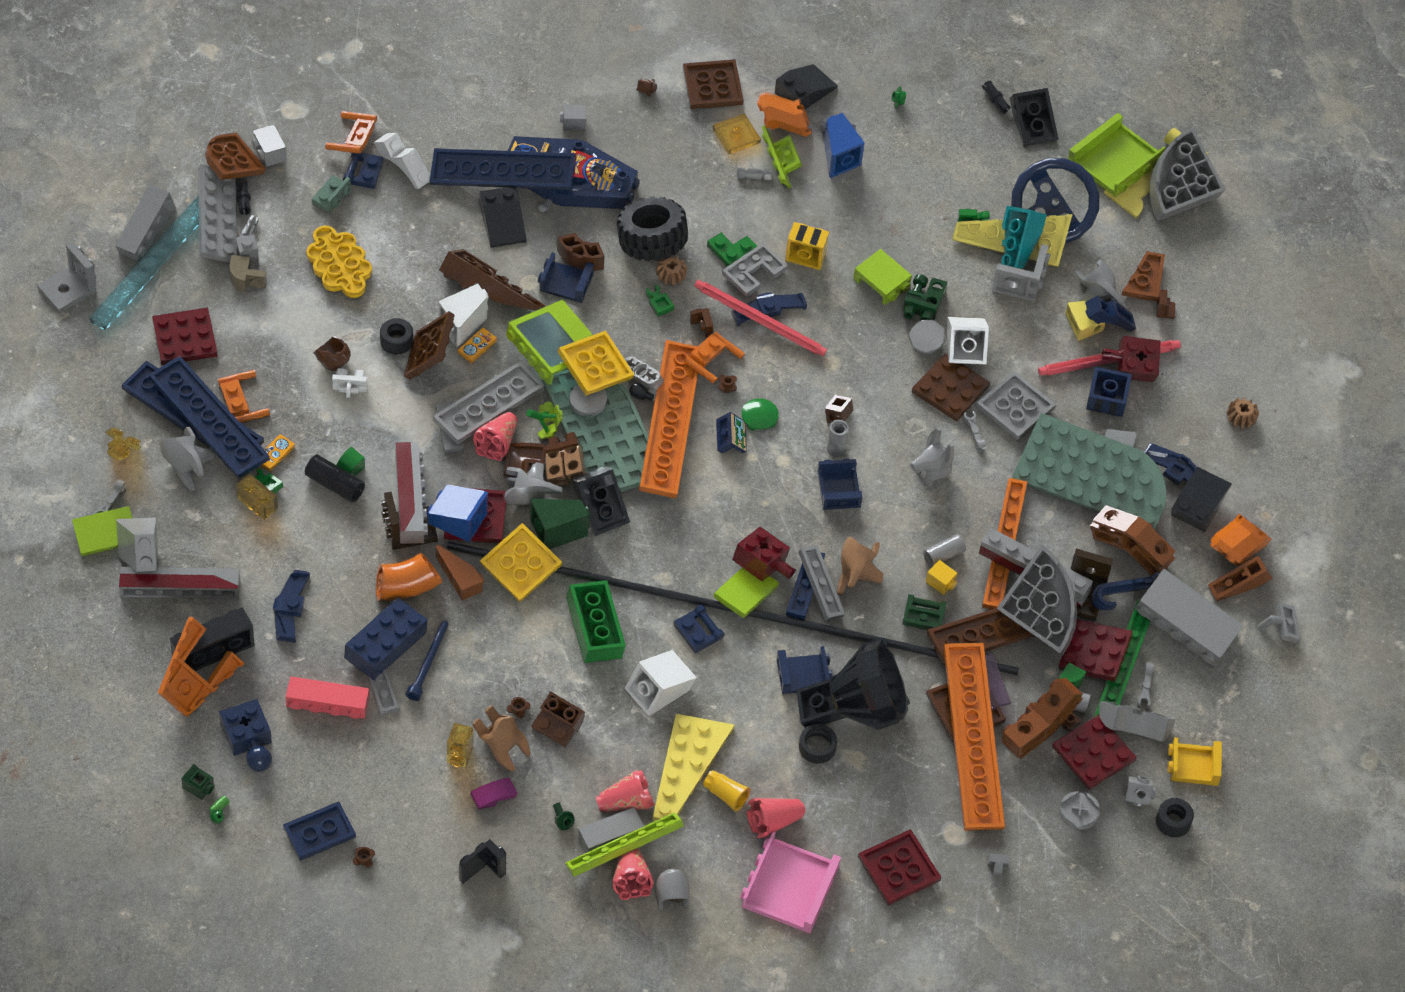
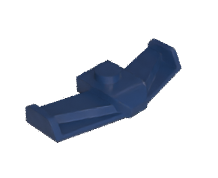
(772, 304)
(1177, 465)
(289, 604)

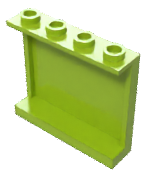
(1115, 155)

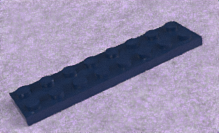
(503, 168)
(145, 391)
(209, 417)

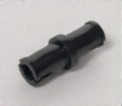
(996, 97)
(243, 197)

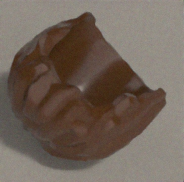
(333, 354)

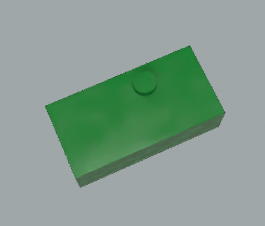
(595, 621)

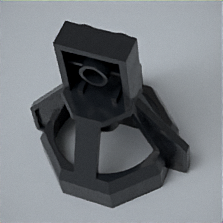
(864, 691)

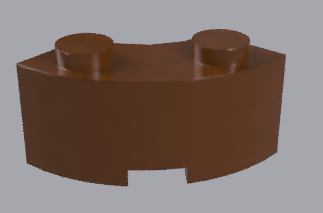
(579, 252)

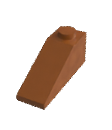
(460, 573)
(1242, 579)

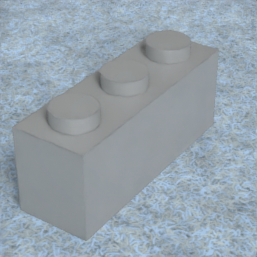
(609, 829)

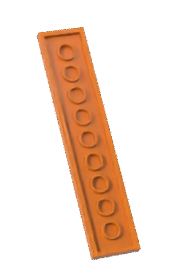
(669, 422)
(974, 737)

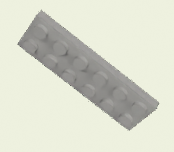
(216, 215)
(488, 402)

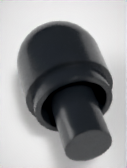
(640, 392)

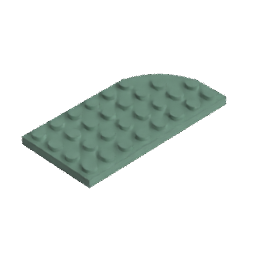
(608, 439)
(1091, 470)

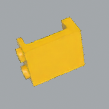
(1195, 763)

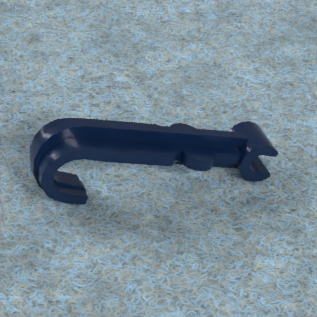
(1119, 587)

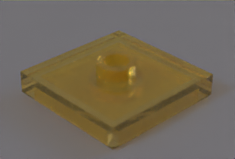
(736, 133)

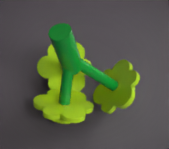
(545, 415)

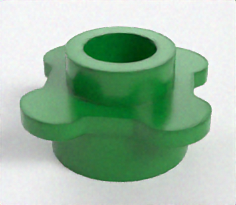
(898, 97)

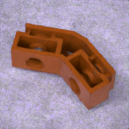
(1135, 537)
(1042, 718)

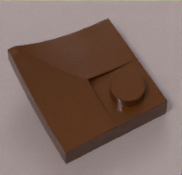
(524, 455)

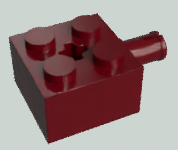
(1131, 352)
(763, 555)

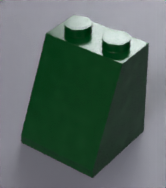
(559, 520)

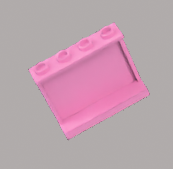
(789, 884)

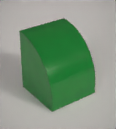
(352, 461)
(1074, 675)

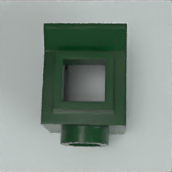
(199, 790)

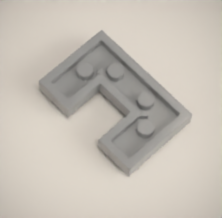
(740, 271)

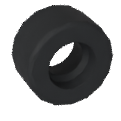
(396, 345)
(1174, 806)

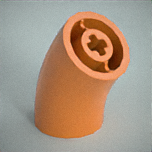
(406, 579)

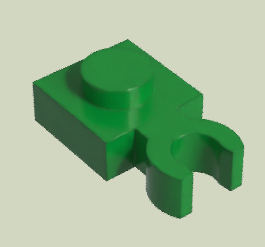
(972, 215)
(659, 302)
(269, 481)

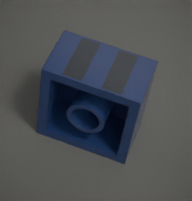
(1109, 391)

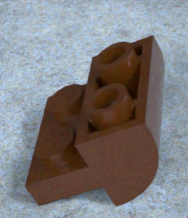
(558, 719)

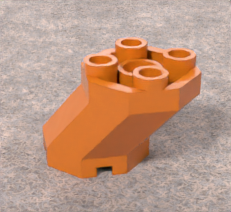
(784, 114)
(1239, 540)

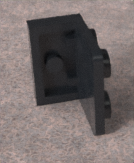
(484, 854)

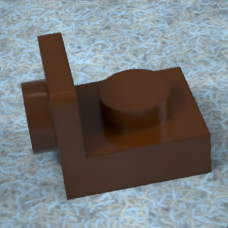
(1165, 308)
(704, 319)

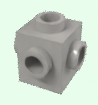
(1139, 790)

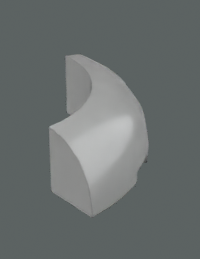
(1131, 720)

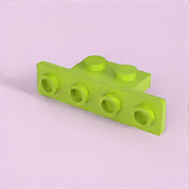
(784, 154)

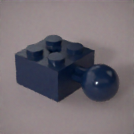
(248, 731)

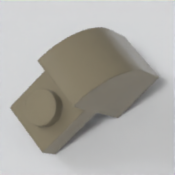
(242, 274)

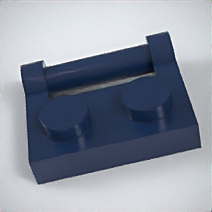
(369, 171)
(694, 633)

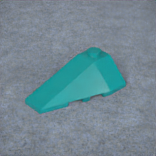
(1022, 233)

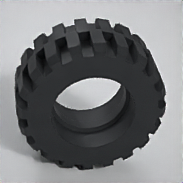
(652, 228)

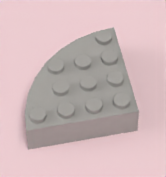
(1183, 177)
(1043, 601)

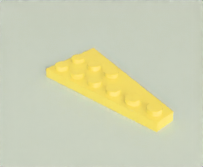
(990, 236)
(689, 756)

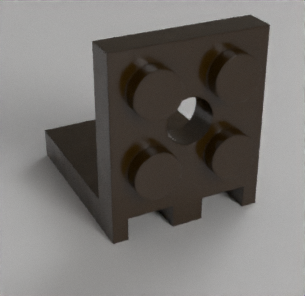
(392, 530)
(1096, 569)

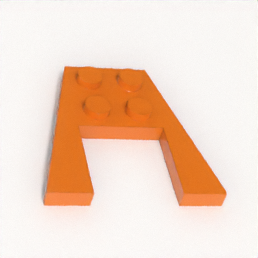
(184, 686)

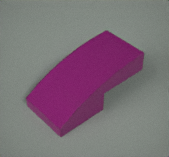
(491, 793)

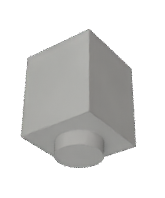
(573, 117)
(248, 247)

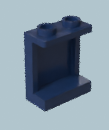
(839, 484)

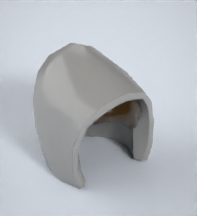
(672, 886)

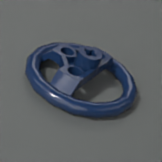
(1038, 175)

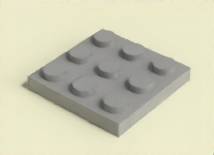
(1015, 405)

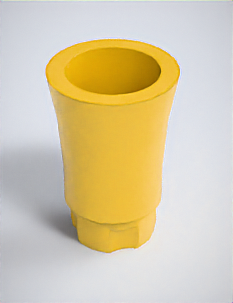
(727, 790)

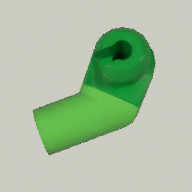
(216, 809)

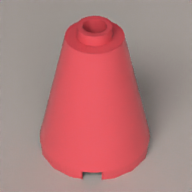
(773, 814)

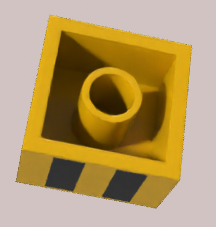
(807, 246)

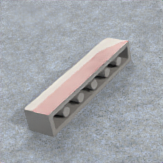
(410, 492)
(1017, 556)
(180, 583)

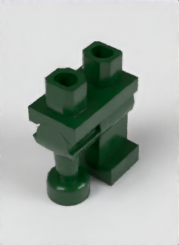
(924, 304)

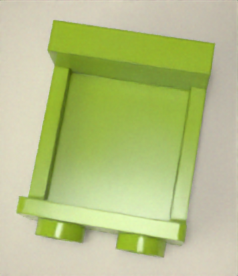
(883, 276)

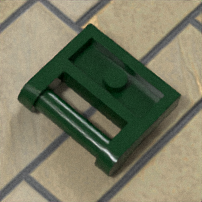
(922, 617)

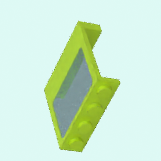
(541, 335)

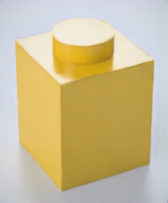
(941, 577)

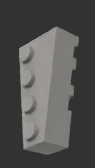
(145, 222)

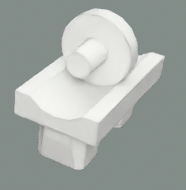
(349, 384)

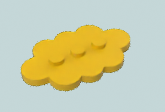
(339, 261)

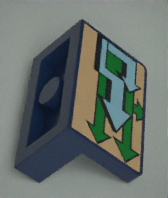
(731, 433)

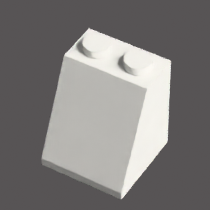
(469, 310)
(967, 340)
(659, 681)

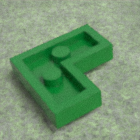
(729, 252)

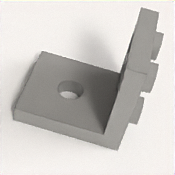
(77, 278)
(1025, 282)

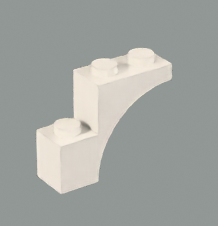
(406, 159)

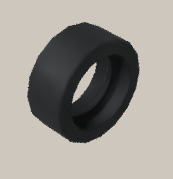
(817, 730)

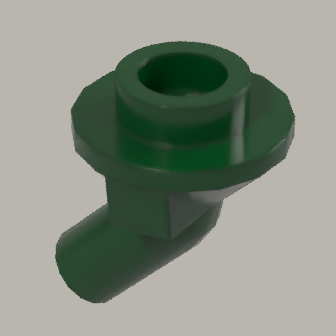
(563, 818)

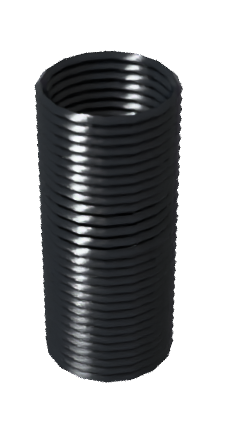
(329, 476)

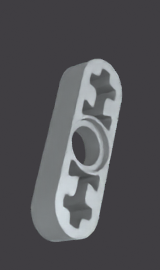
(645, 378)

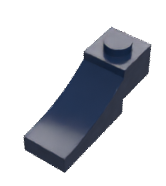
(1110, 313)

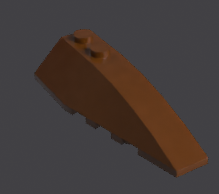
(470, 270)

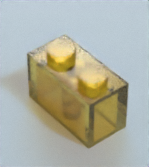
(256, 496)
(459, 745)

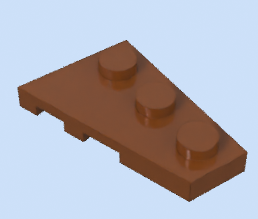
(1147, 278)

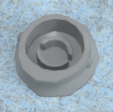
(927, 336)

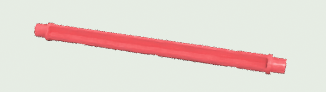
(760, 318)
(1095, 360)

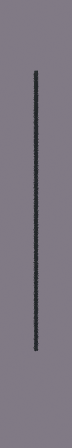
(718, 605)

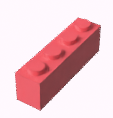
(327, 697)

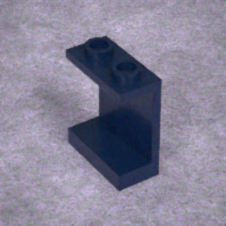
(565, 280)
(802, 670)

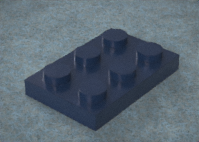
(319, 831)

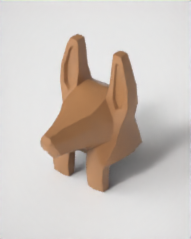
(857, 564)
(501, 736)

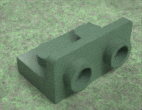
(332, 193)

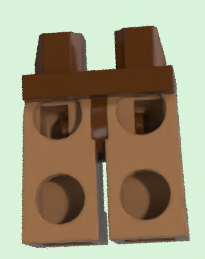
(564, 460)

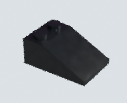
(804, 83)
(1034, 116)
(502, 216)
(603, 497)
(1200, 499)

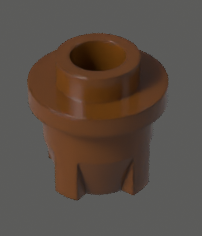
(647, 86)

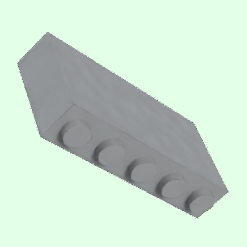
(1188, 617)

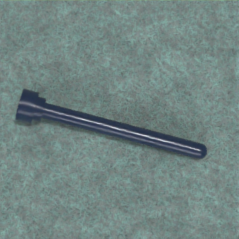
(415, 690)

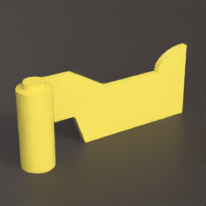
(1132, 198)

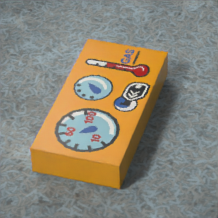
(477, 345)
(277, 450)

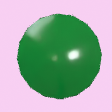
(760, 414)

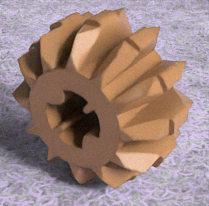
(671, 270)
(1242, 413)

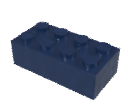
(385, 638)

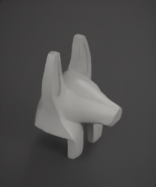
(1100, 283)
(185, 456)
(934, 459)
(528, 485)

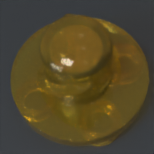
(120, 445)

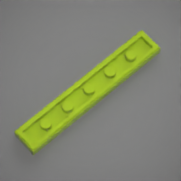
(624, 844)

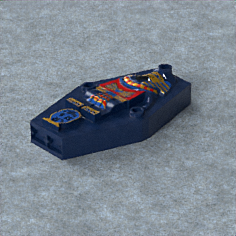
(598, 177)

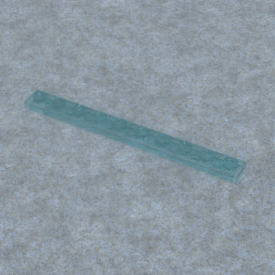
(147, 267)

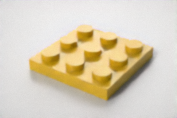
(595, 363)
(521, 562)

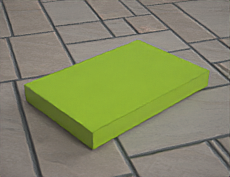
(99, 531)
(745, 592)

